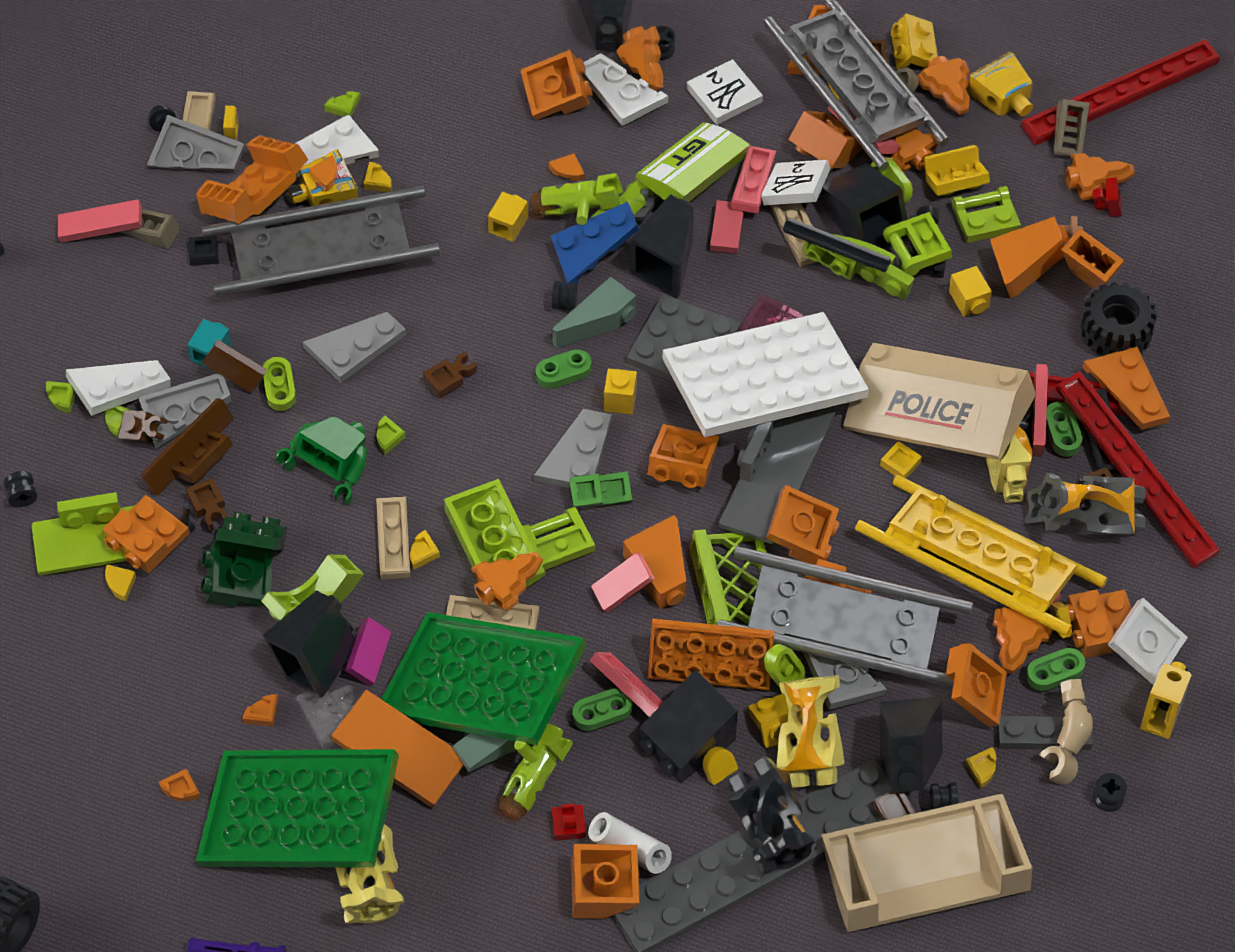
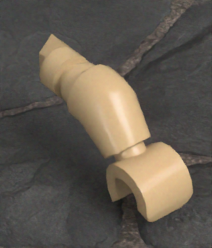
(1074, 733)

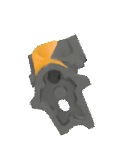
(1060, 501)

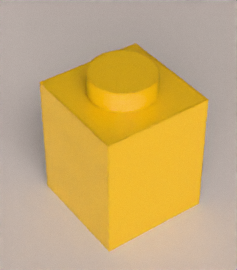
(508, 216)
(970, 291)
(620, 391)

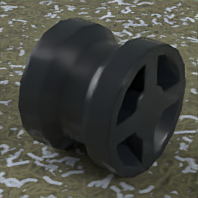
(666, 42)
(564, 295)
(20, 489)
(943, 795)
(1106, 799)

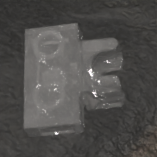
(326, 712)

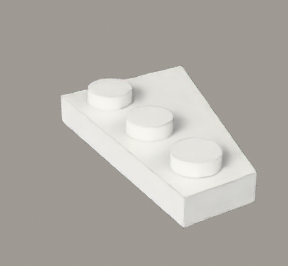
(619, 91)
(340, 135)
(116, 384)

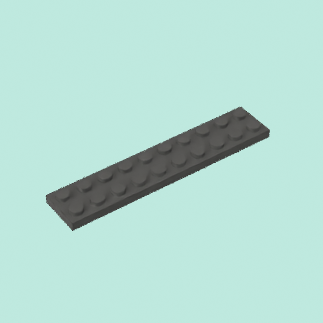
(728, 872)

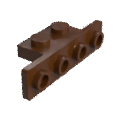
(192, 450)

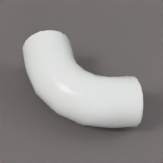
(652, 854)

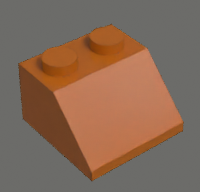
(824, 138)
(604, 879)

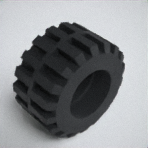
(1122, 303)
(17, 914)

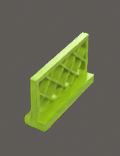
(710, 581)

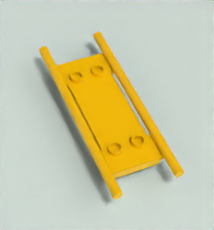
(982, 547)

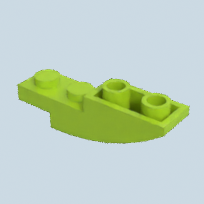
(893, 280)

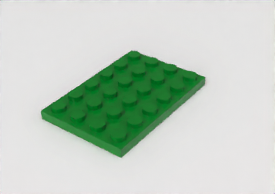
(483, 677)
(298, 808)

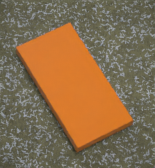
(717, 652)
(424, 762)

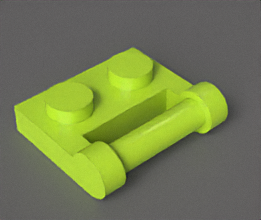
(986, 222)
(925, 238)
(563, 544)

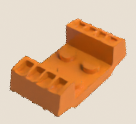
(259, 184)

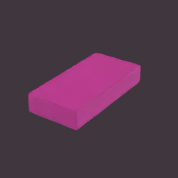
(368, 651)

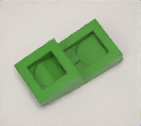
(600, 490)

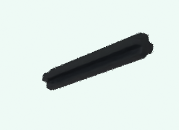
(836, 244)

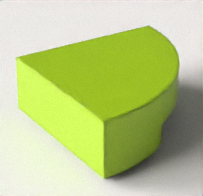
(343, 104)
(60, 395)
(114, 419)
(388, 435)

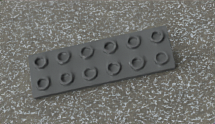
(776, 457)

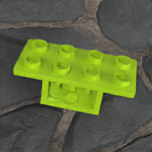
(76, 536)

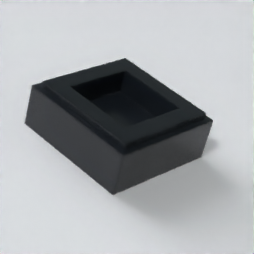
(203, 250)

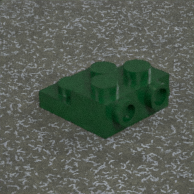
(244, 531)
(236, 573)

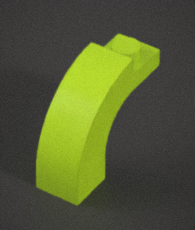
(334, 577)

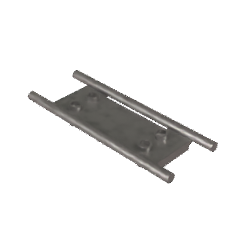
(858, 76)
(320, 245)
(845, 621)

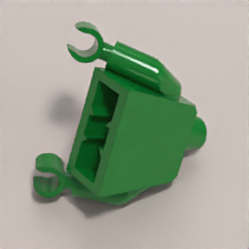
(331, 448)

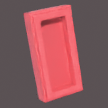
(726, 228)
(622, 582)

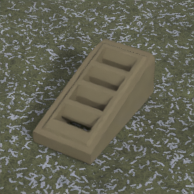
(1061, 117)
(163, 233)

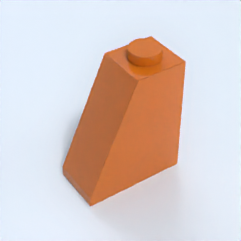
(1028, 253)
(1090, 259)
(664, 557)

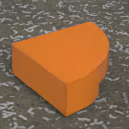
(567, 167)
(325, 172)
(262, 712)
(180, 787)

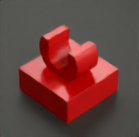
(1109, 197)
(568, 822)

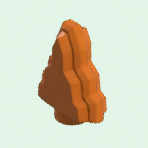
(643, 55)
(947, 81)
(913, 149)
(1090, 173)
(505, 579)
(1018, 637)

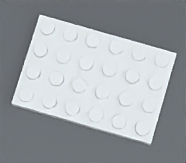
(764, 374)

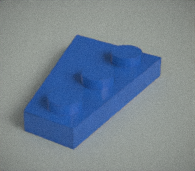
(584, 245)

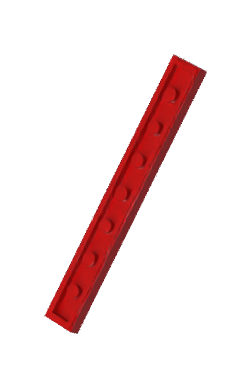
(1128, 88)
(1134, 463)

